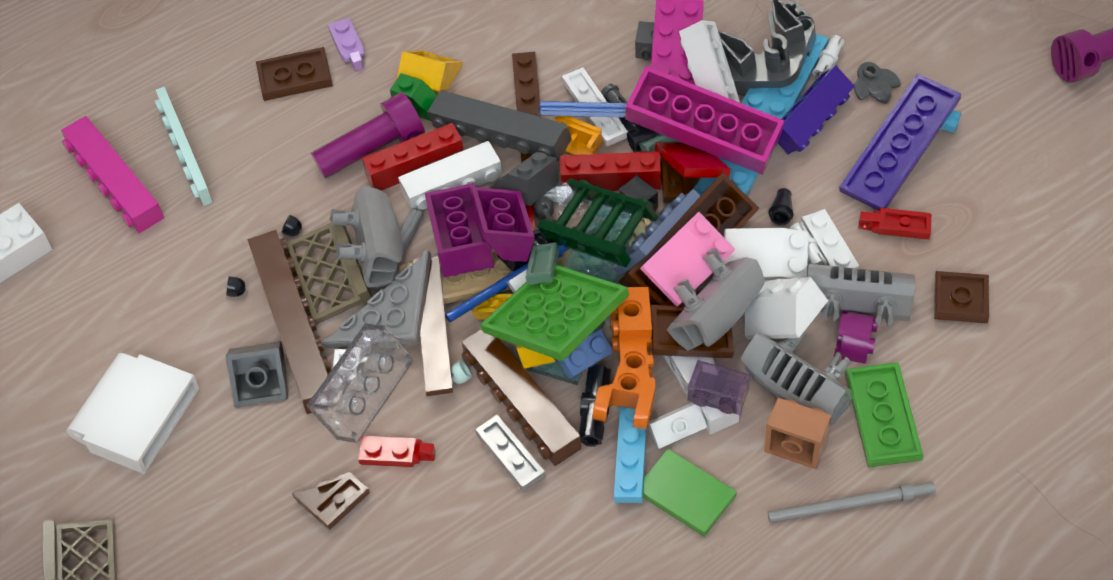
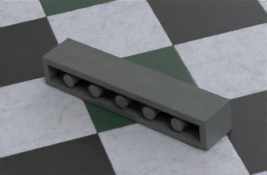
(500, 125)

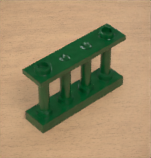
(595, 244)

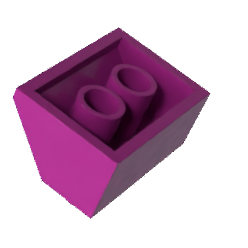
(504, 222)

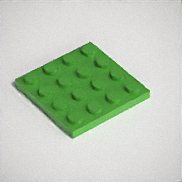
(555, 314)

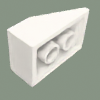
(779, 251)

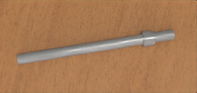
(905, 492)

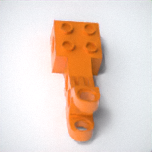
(632, 343)

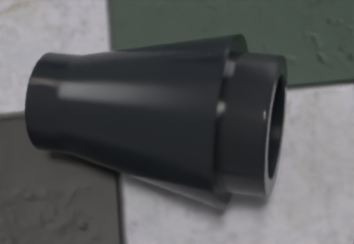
(781, 209)

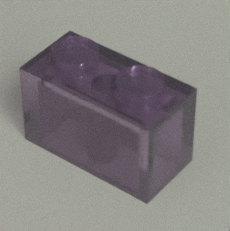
(718, 387)

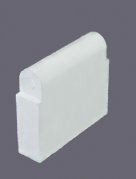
(133, 410)

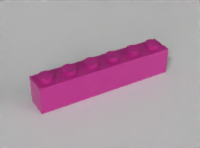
(112, 174)

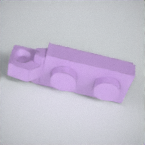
(347, 42)

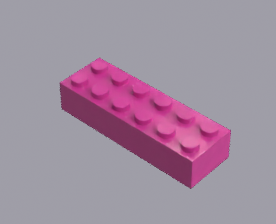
(704, 119)

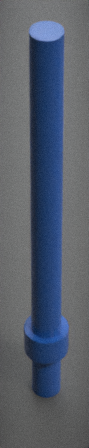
(489, 292)

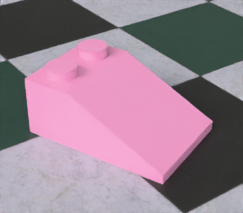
(682, 257)

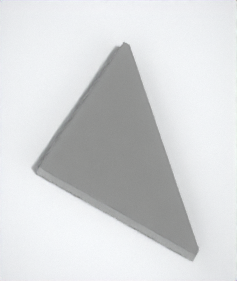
(397, 307)

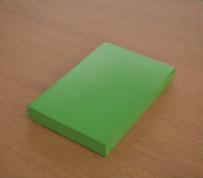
(687, 492)

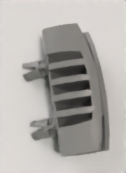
(376, 236)
(865, 292)
(719, 303)
(795, 379)

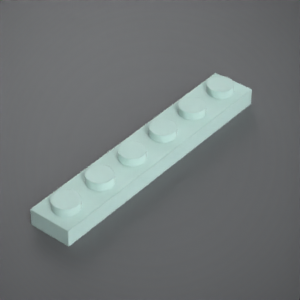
(184, 152)

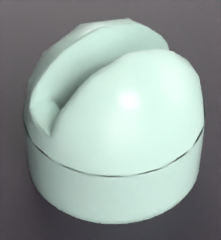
(460, 372)

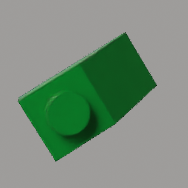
(417, 92)

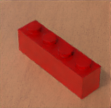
(392, 162)
(612, 169)

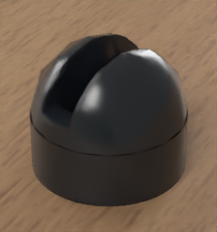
(291, 226)
(235, 287)

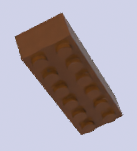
(721, 205)

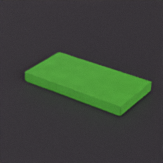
(883, 415)

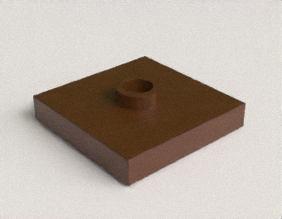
(961, 297)

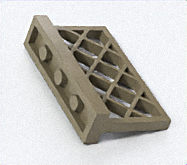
(352, 268)
(54, 556)

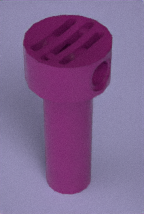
(1081, 53)
(396, 122)

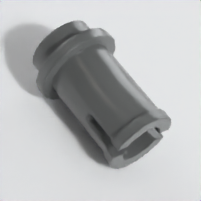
(612, 95)

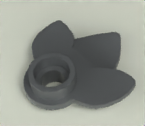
(876, 85)

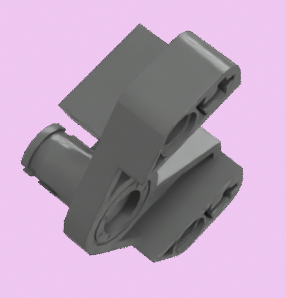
(779, 65)

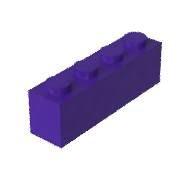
(813, 109)

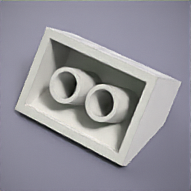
(784, 308)

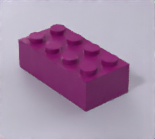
(457, 231)

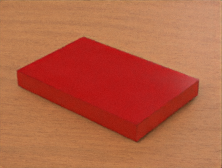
(691, 161)

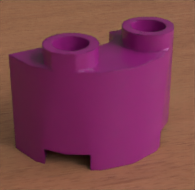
(855, 335)

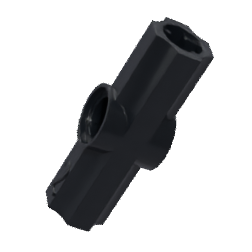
(592, 430)

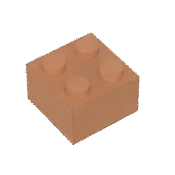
(797, 433)

